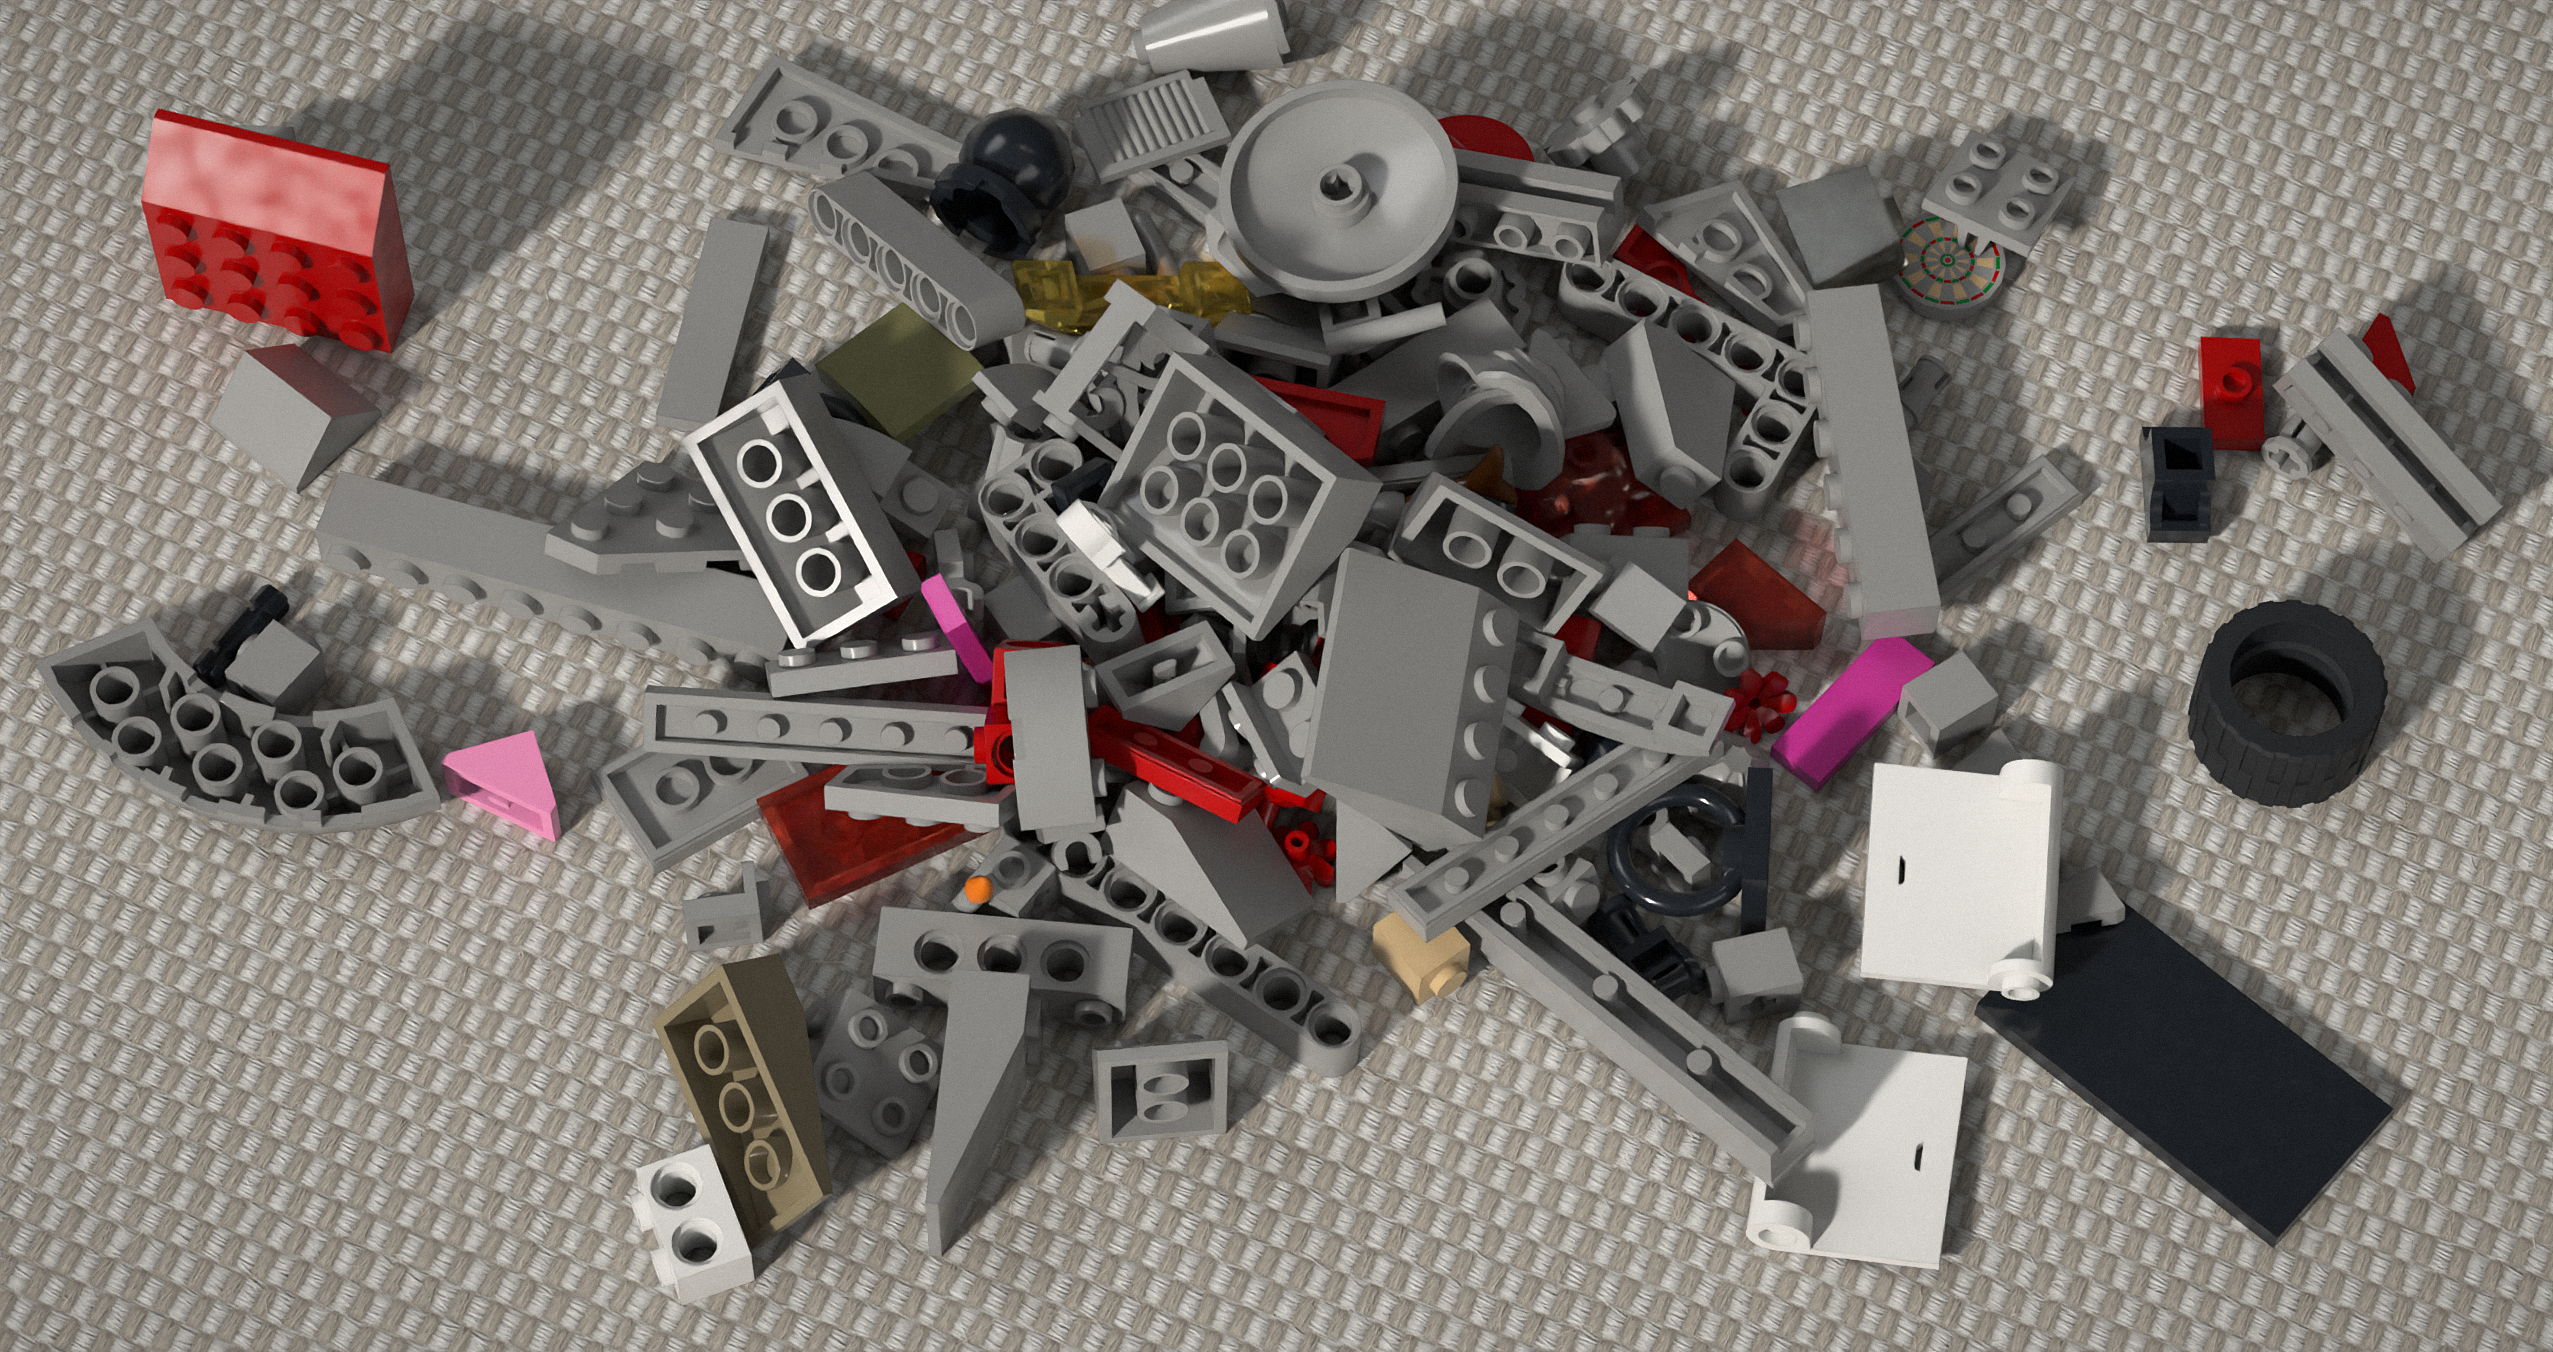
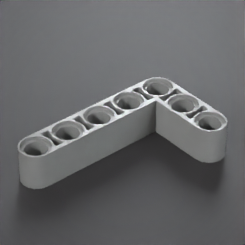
(1723, 344)

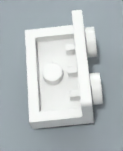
(1532, 757)

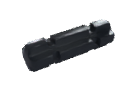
(266, 605)

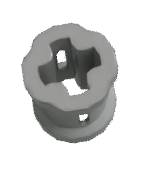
(2294, 443)

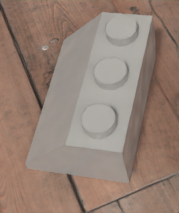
(1485, 546)

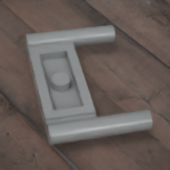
(1360, 325)

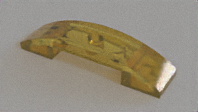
(1077, 302)

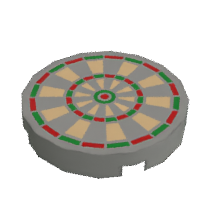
(1941, 276)

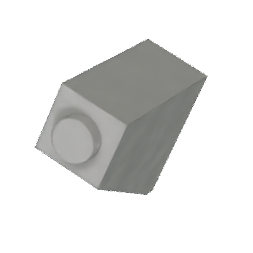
(1671, 412)

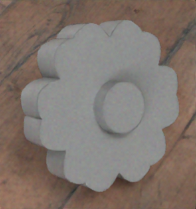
(1604, 132)
(1468, 278)

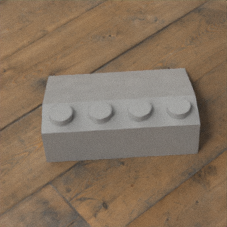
(1234, 493)
(1411, 699)

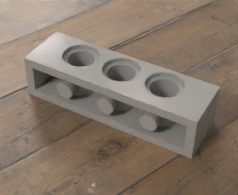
(1039, 948)

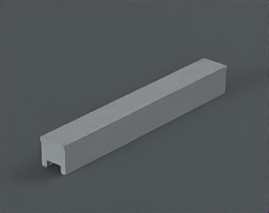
(1639, 1029)

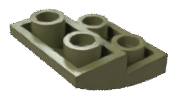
(900, 373)

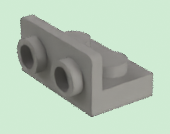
(1277, 720)

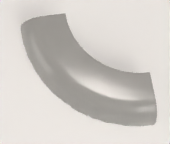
(234, 754)

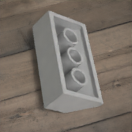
(802, 512)

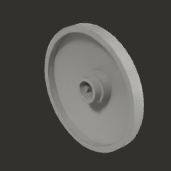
(1339, 190)

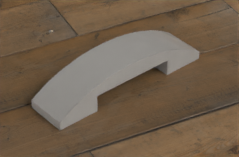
(1616, 703)

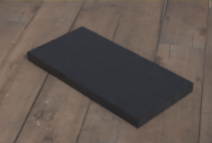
(2192, 1071)

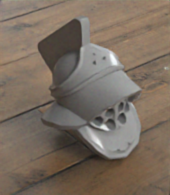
(1519, 402)

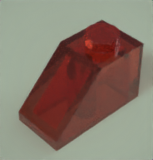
(1760, 600)

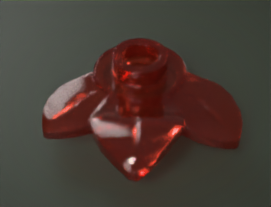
(1593, 489)

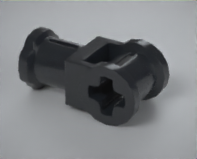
(1647, 952)

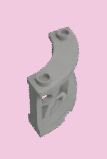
(1149, 334)

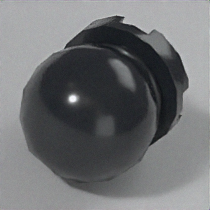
(1006, 181)

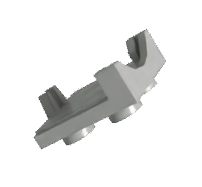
(1998, 195)

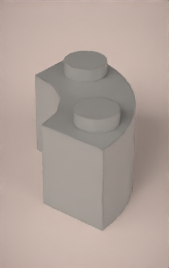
(1051, 737)

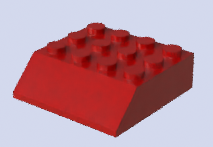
(276, 231)

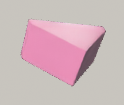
(507, 781)

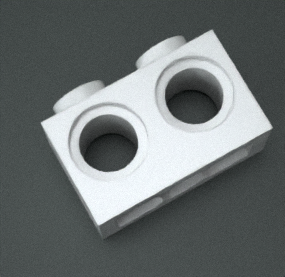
(702, 1222)

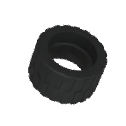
(2297, 642)

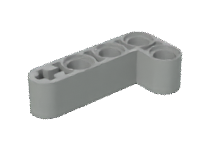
(1066, 568)

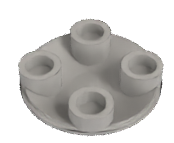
(1701, 649)

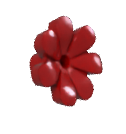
(1759, 703)
(1308, 854)

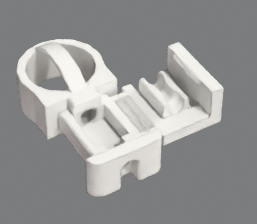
(1110, 552)

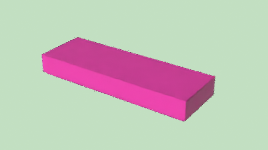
(960, 632)
(1849, 711)

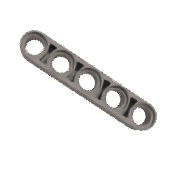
(916, 260)

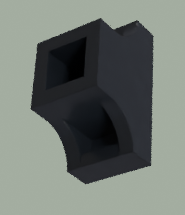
(2177, 483)

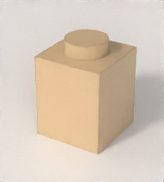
(1421, 966)

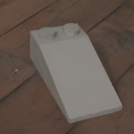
(984, 1071)

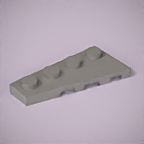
(832, 132)

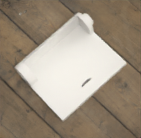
(1975, 877)
(1861, 1183)

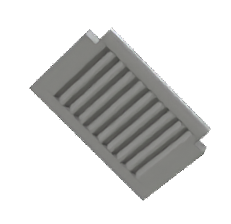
(1149, 125)

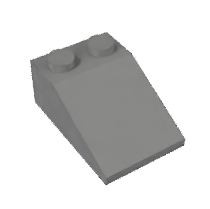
(1209, 866)
(1160, 1088)

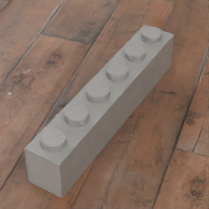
(1868, 463)

